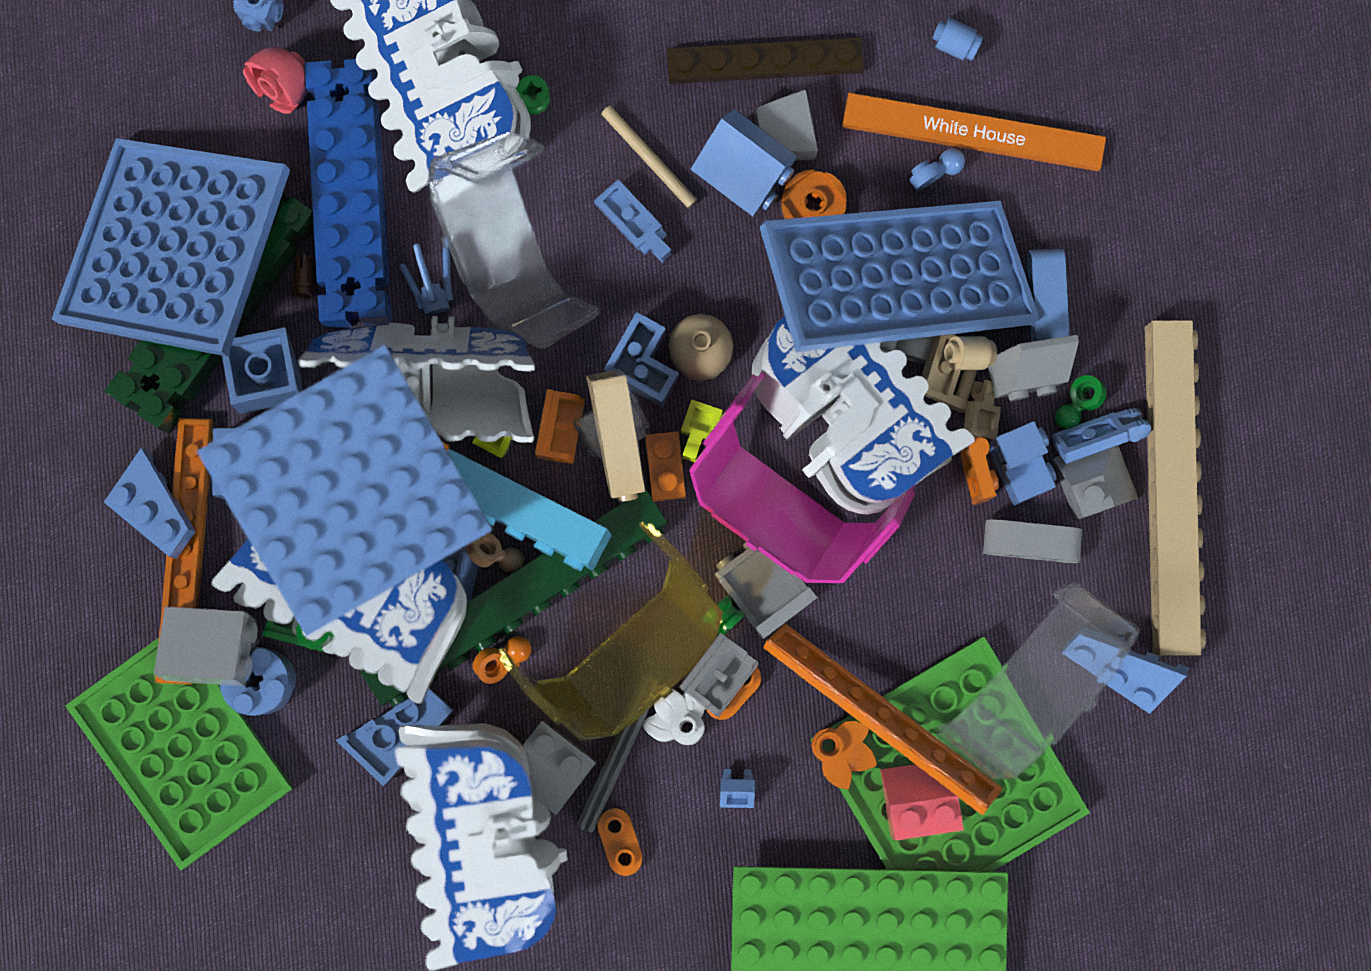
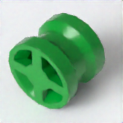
(535, 101)
(730, 615)

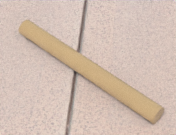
(649, 157)

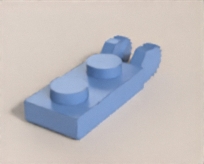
(1101, 434)

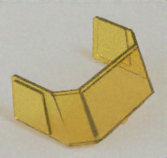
(636, 661)

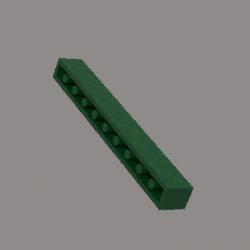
(533, 588)

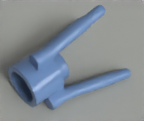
(433, 298)

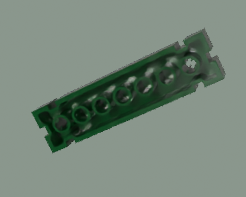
(184, 370)

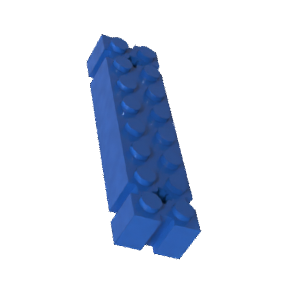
(347, 195)

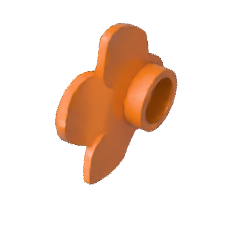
(848, 754)

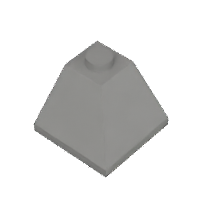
(1095, 482)

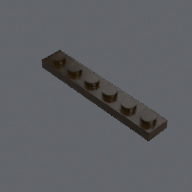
(765, 60)

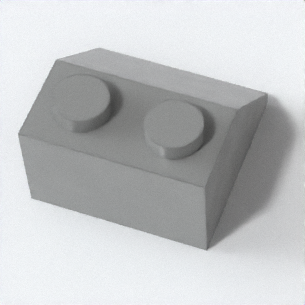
(1033, 368)
(555, 766)

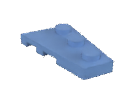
(1146, 679)
(378, 739)

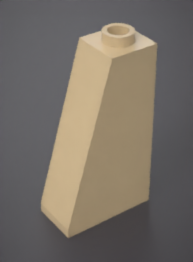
(616, 434)

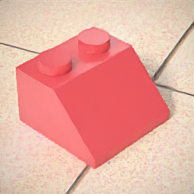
(918, 803)

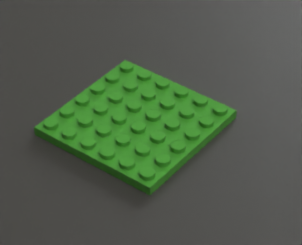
(1021, 816)

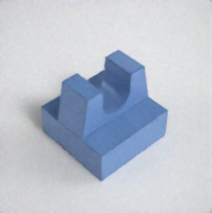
(737, 792)

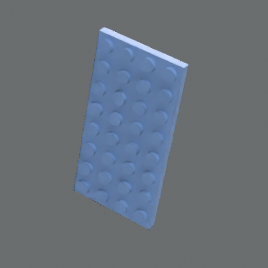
(897, 274)

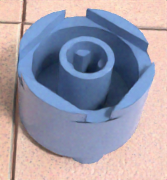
(273, 691)

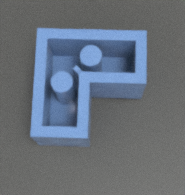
(635, 359)
(1021, 462)

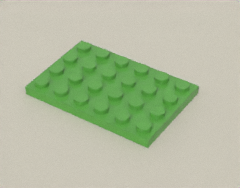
(179, 755)

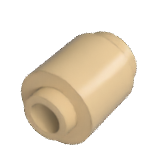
(970, 353)

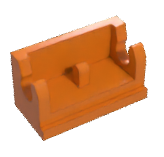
(557, 433)

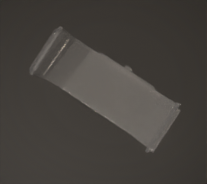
(495, 241)
(1042, 685)

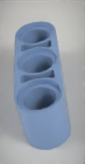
(1049, 291)

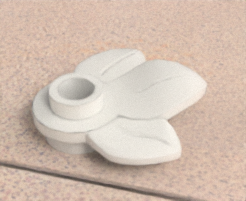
(670, 717)

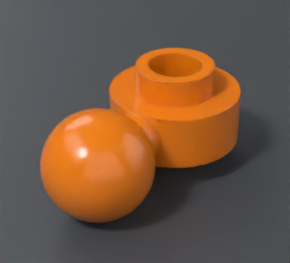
(495, 671)

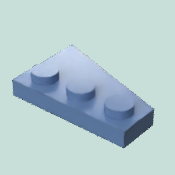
(149, 506)

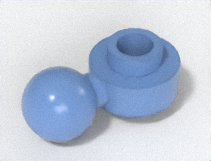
(925, 174)

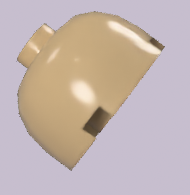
(700, 347)

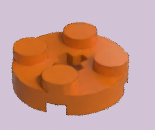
(816, 185)

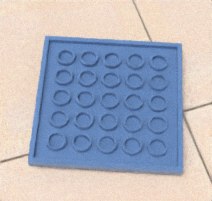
(171, 246)
(345, 490)

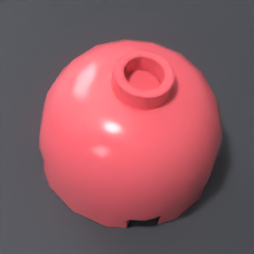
(279, 76)

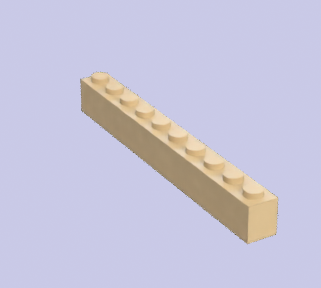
(1173, 489)

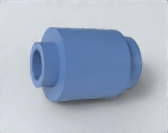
(957, 39)

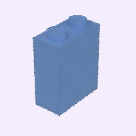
(744, 163)

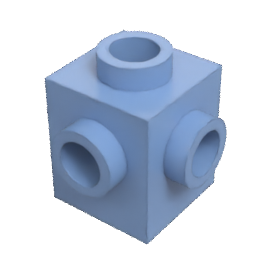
(259, 13)

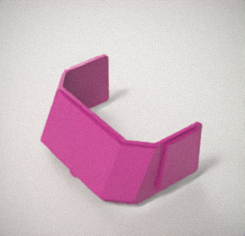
(778, 515)

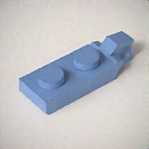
(633, 220)

